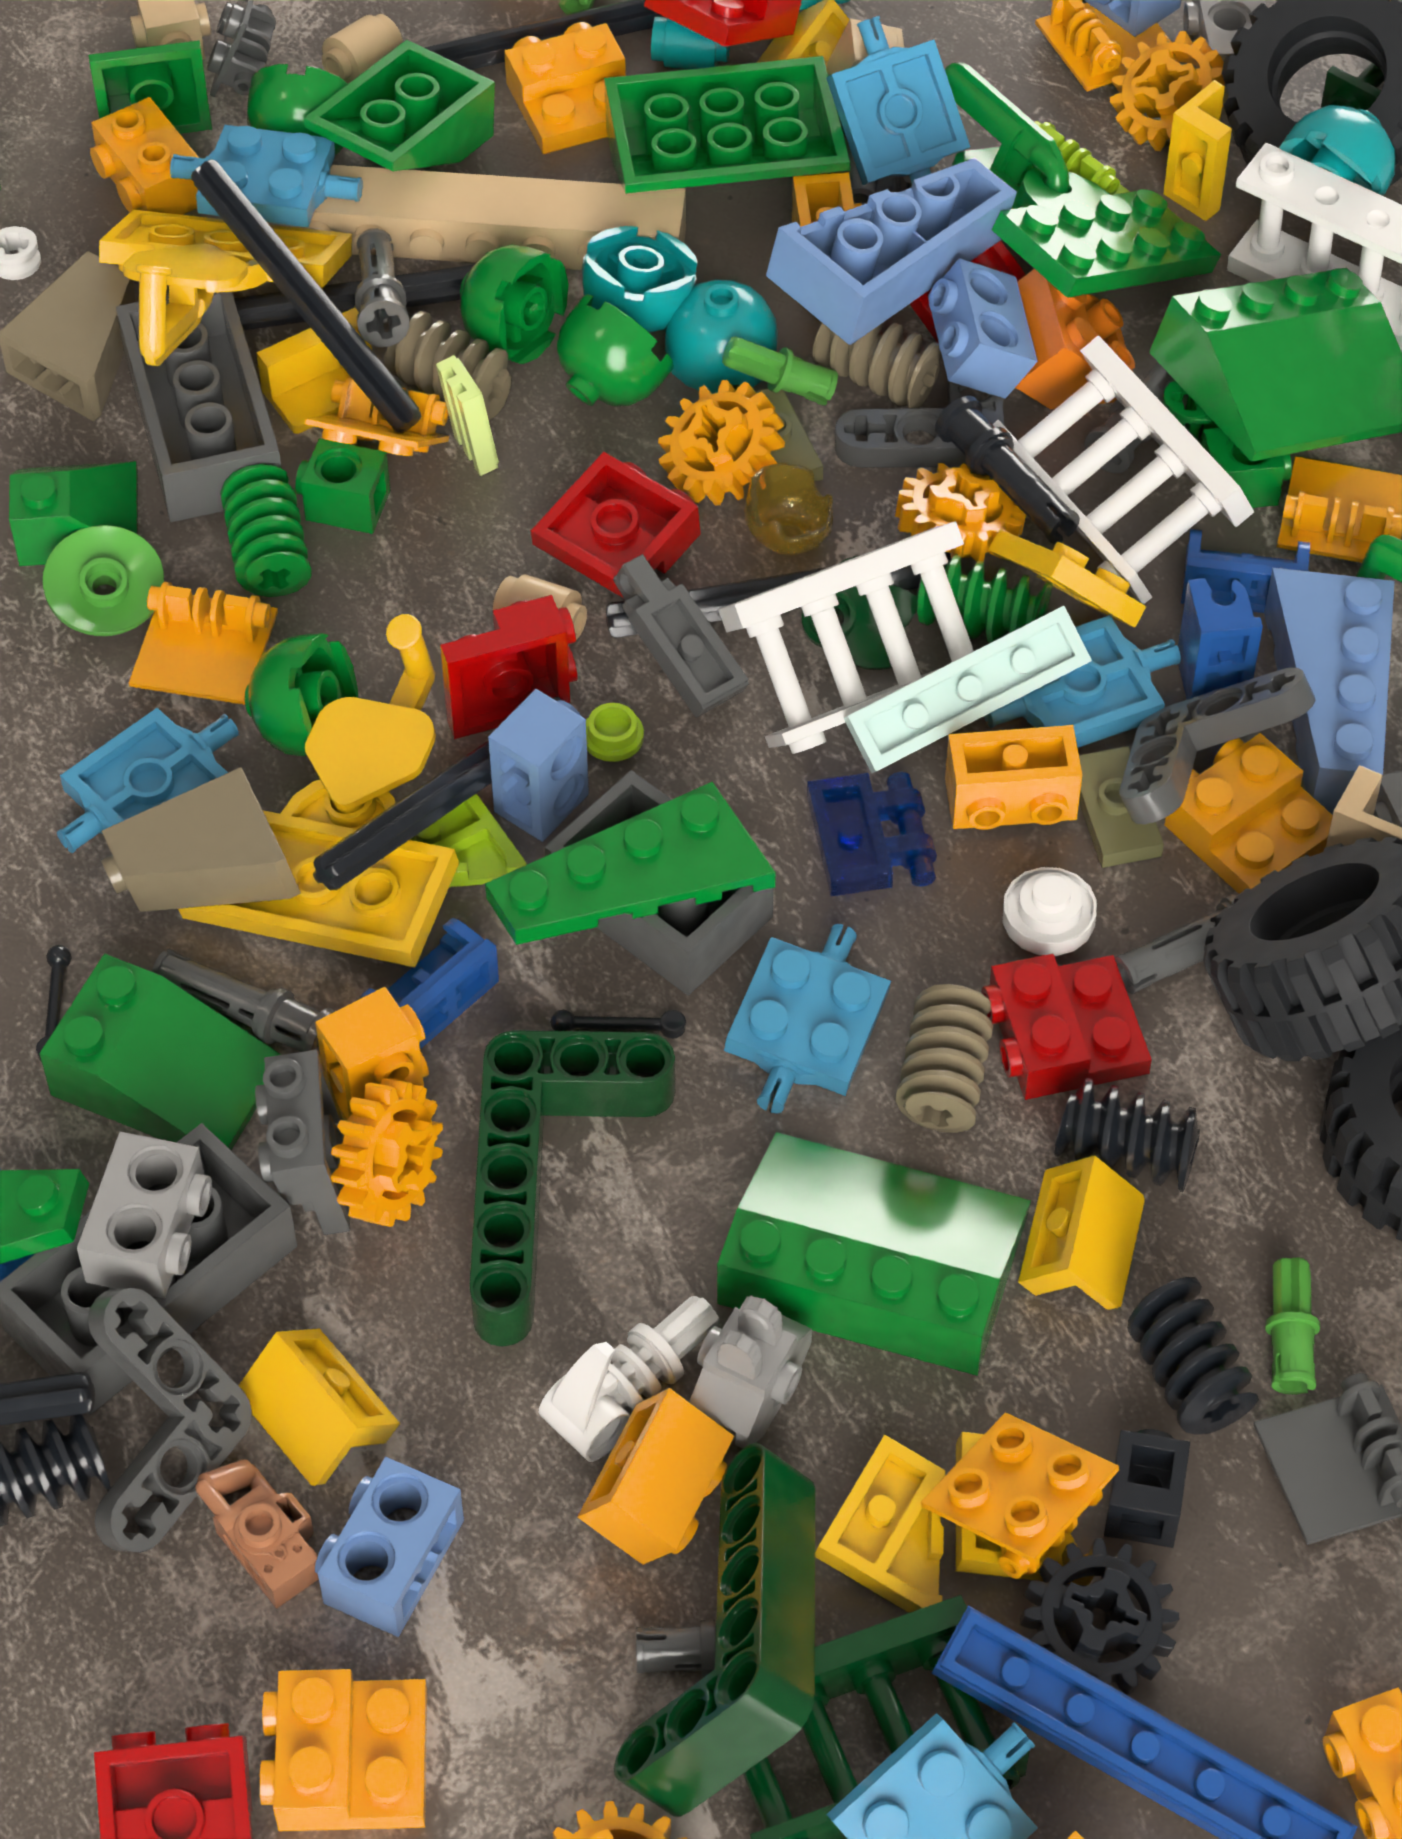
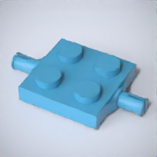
(897, 108)
(276, 171)
(1101, 696)
(139, 771)
(807, 1017)
(939, 1790)

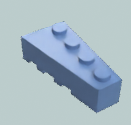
(883, 255)
(1342, 642)

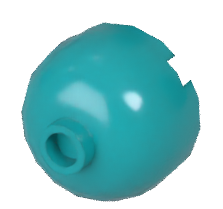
(1345, 143)
(639, 274)
(706, 323)

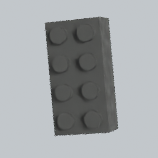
(200, 408)
(231, 1247)

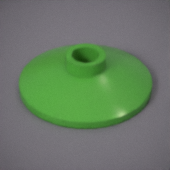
(95, 559)

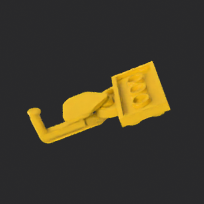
(196, 261)
(360, 756)

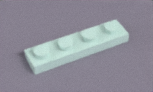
(967, 689)

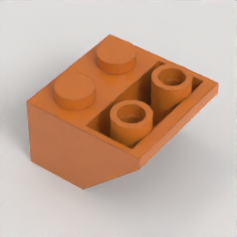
(1059, 332)

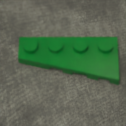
(651, 860)

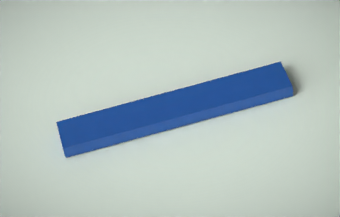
(1126, 1737)

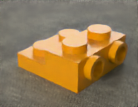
(562, 84)
(1250, 813)
(1367, 1749)
(345, 1752)

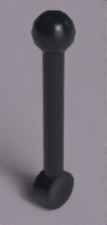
(58, 958)
(671, 1023)

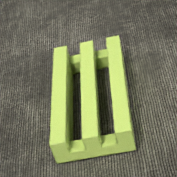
(468, 414)

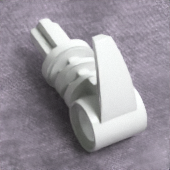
(595, 1396)

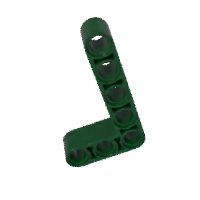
(516, 1156)
(762, 1647)

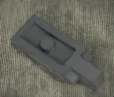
(679, 637)

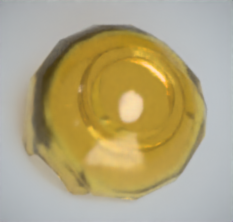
(787, 509)

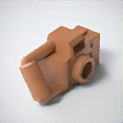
(260, 1531)

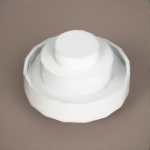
(1049, 911)

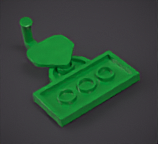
(1067, 223)

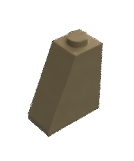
(71, 336)
(199, 850)

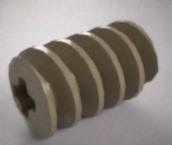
(428, 344)
(882, 362)
(945, 1058)

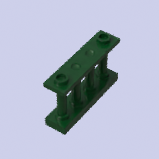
(869, 1665)

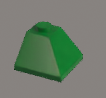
(166, 73)
(60, 500)

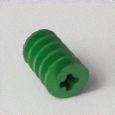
(265, 531)
(986, 602)

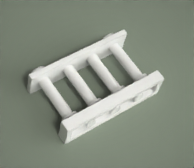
(1332, 207)
(1176, 455)
(818, 597)

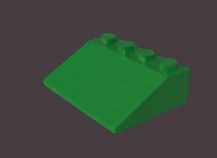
(723, 125)
(1286, 361)
(873, 1251)

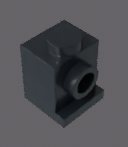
(1147, 1487)

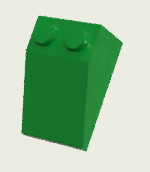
(410, 111)
(153, 1057)

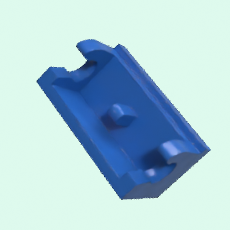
(1249, 570)
(1217, 640)
(447, 978)

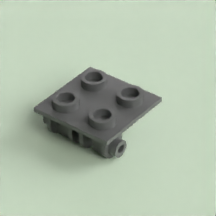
(245, 45)
(1338, 1460)

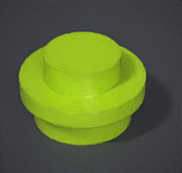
(613, 732)

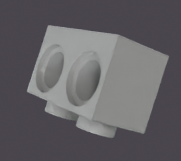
(131, 1213)

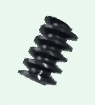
(1129, 1133)
(1188, 1359)
(49, 1467)

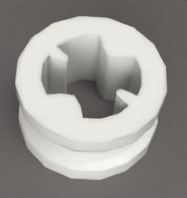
(27, 259)

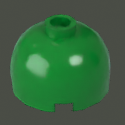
(283, 100)
(513, 300)
(609, 356)
(294, 685)

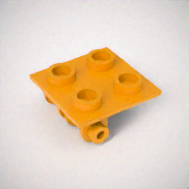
(1091, 41)
(363, 421)
(1339, 508)
(202, 643)
(1021, 1491)

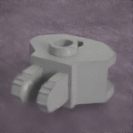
(750, 1368)

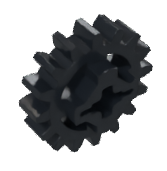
(1126, 1626)

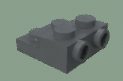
(300, 1136)

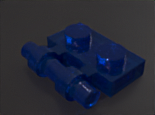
(852, 837)

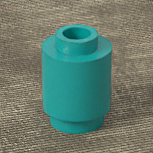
(683, 47)

